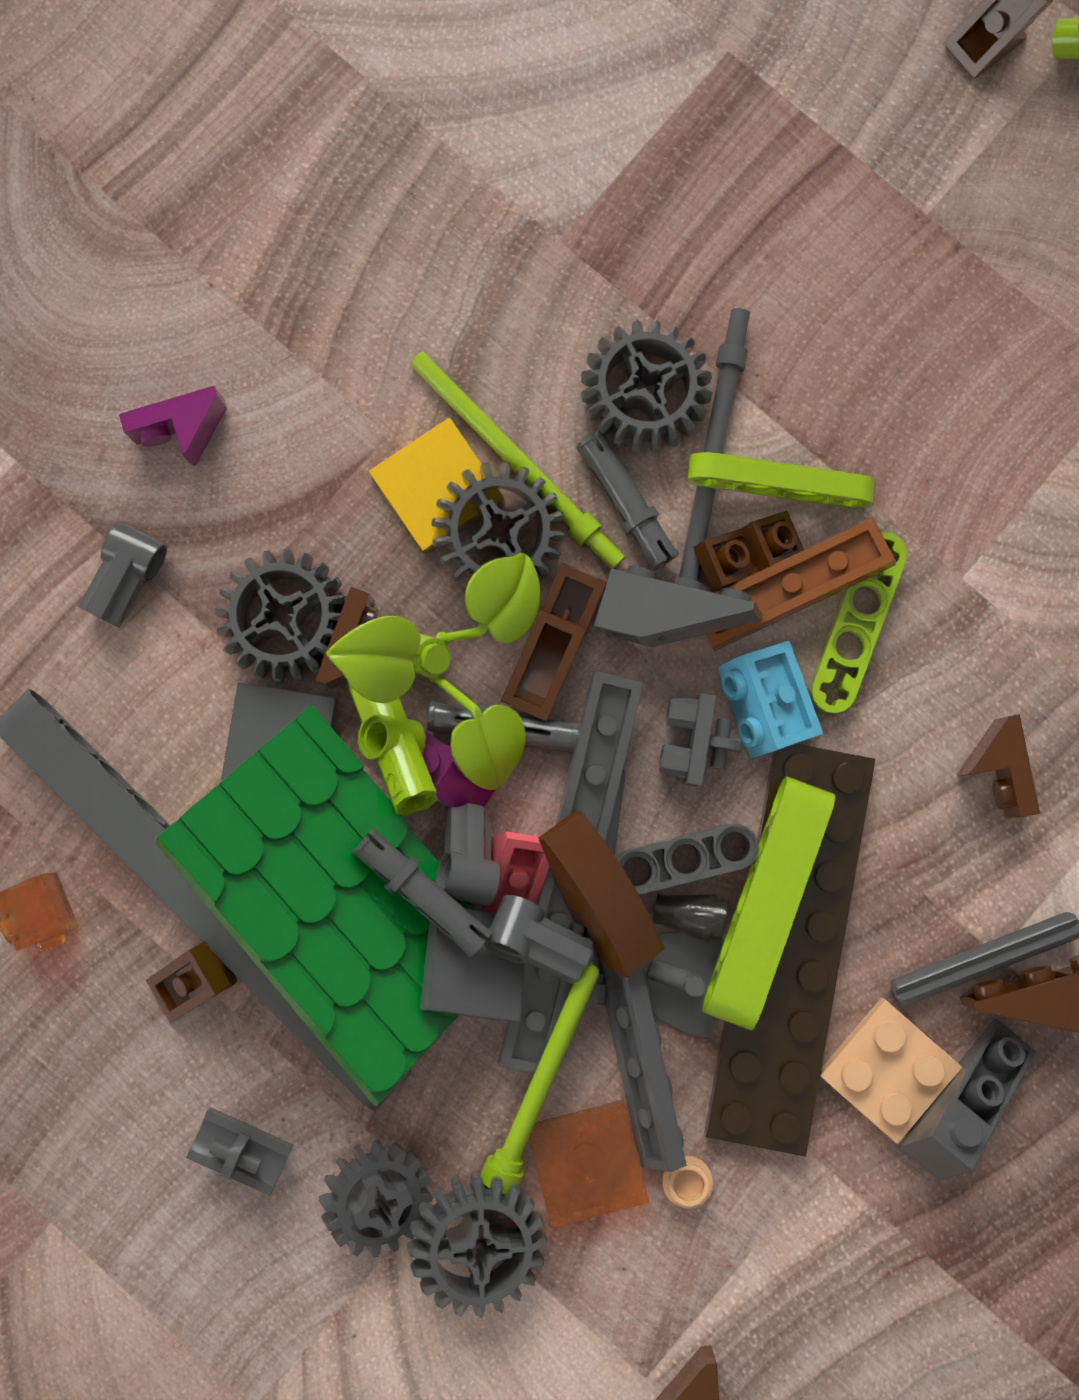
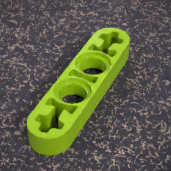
(781, 480)
(864, 626)

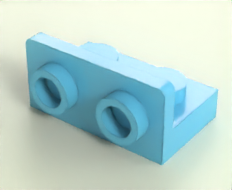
(769, 699)

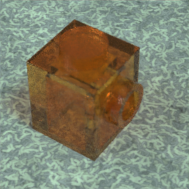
(36, 913)

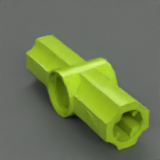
(398, 749)

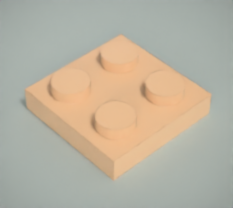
(889, 1070)

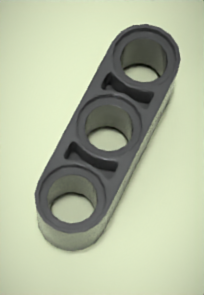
(709, 857)

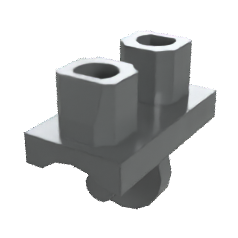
(691, 761)
(240, 1151)

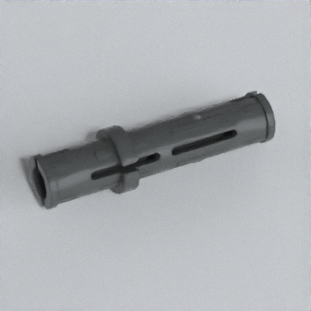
(627, 500)
(560, 738)
(421, 892)

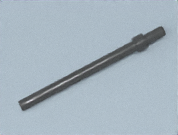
(730, 361)

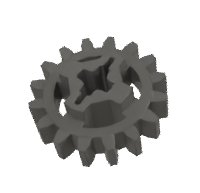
(353, 1204)

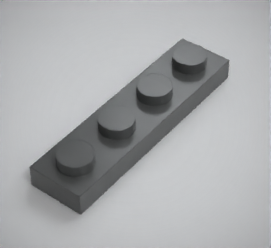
(643, 1071)

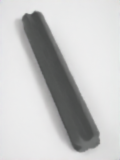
(985, 958)

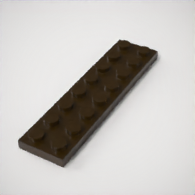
(772, 1073)

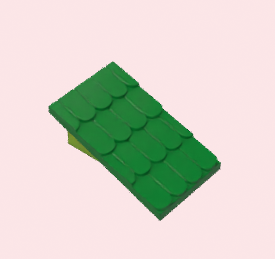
(316, 920)

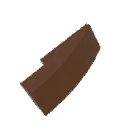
(554, 641)
(600, 895)

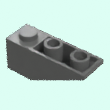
(662, 612)
(964, 1115)

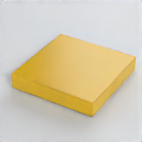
(419, 477)

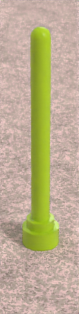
(507, 1161)

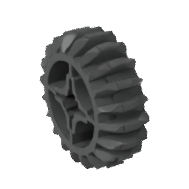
(679, 366)
(476, 490)
(263, 626)
(515, 1245)

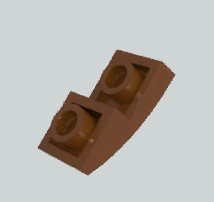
(747, 550)

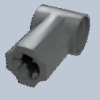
(128, 563)
(467, 865)
(525, 935)

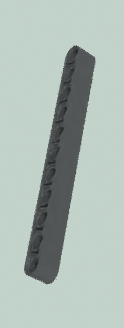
(130, 831)

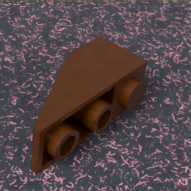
(1039, 998)

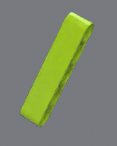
(768, 903)

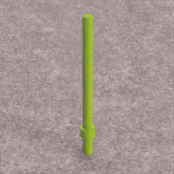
(583, 527)

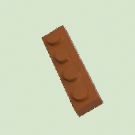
(810, 577)

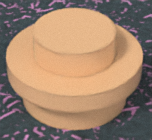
(688, 1185)

